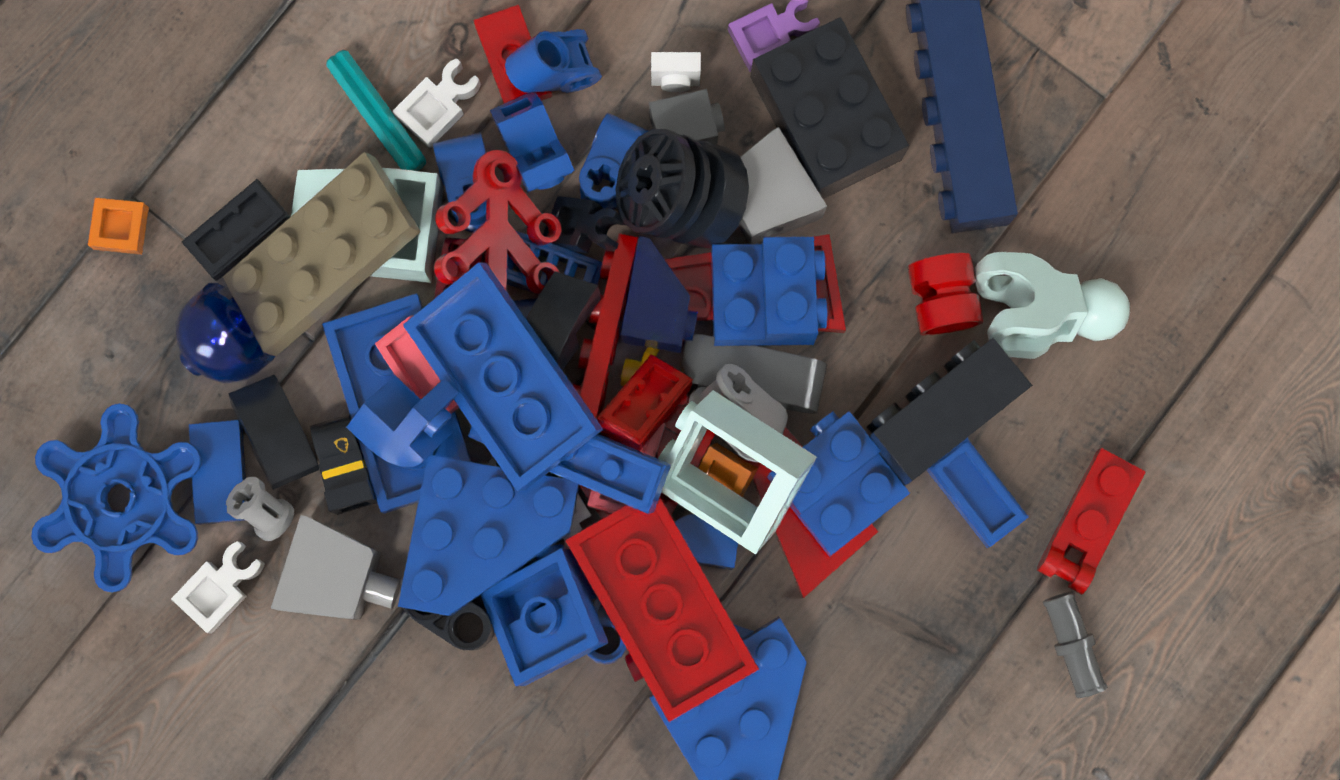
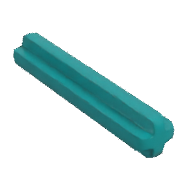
(375, 111)

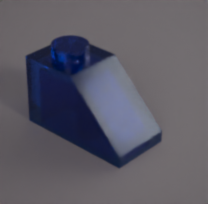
(656, 304)

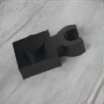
(584, 223)

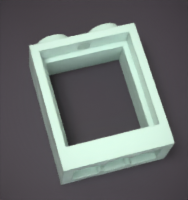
(712, 500)

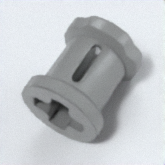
(260, 509)

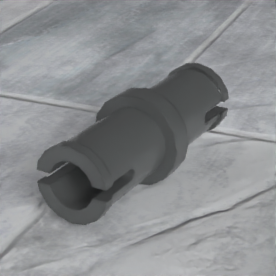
(1075, 644)

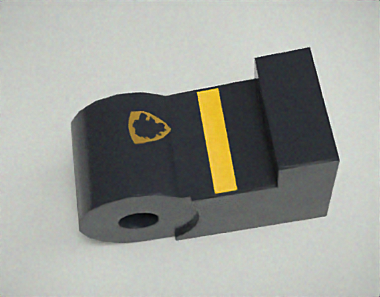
(342, 466)

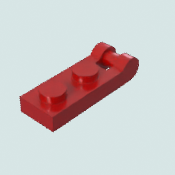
(1091, 519)

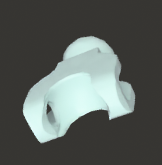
(1046, 304)

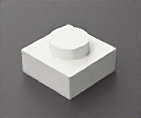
(675, 70)

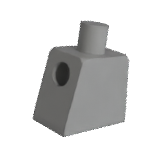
(779, 190)
(331, 574)

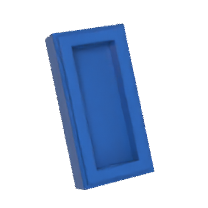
(220, 470)
(977, 493)

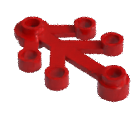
(496, 233)

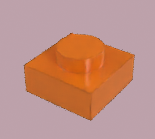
(118, 226)
(728, 468)

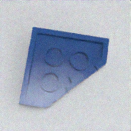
(478, 531)
(748, 724)

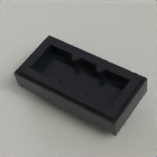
(236, 230)

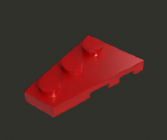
(803, 552)

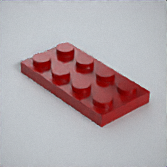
(662, 607)

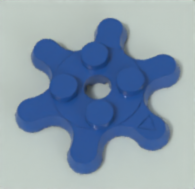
(85, 487)

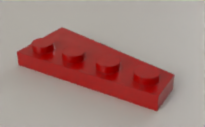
(600, 352)

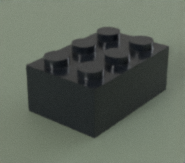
(829, 108)
(947, 409)

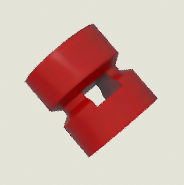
(945, 294)

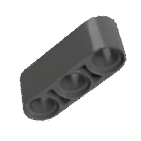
(785, 376)

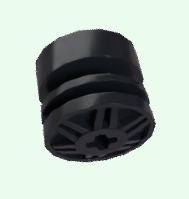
(681, 189)

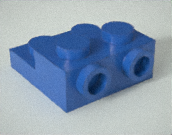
(767, 292)
(846, 483)
(544, 615)

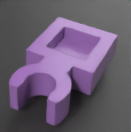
(767, 30)

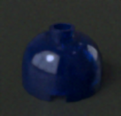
(217, 338)

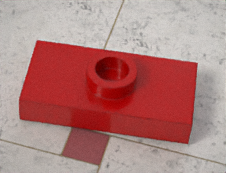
(500, 36)
(644, 403)

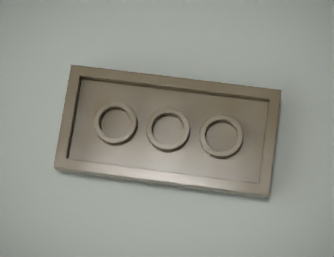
(321, 254)

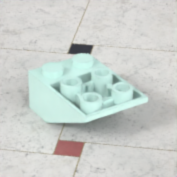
(422, 197)

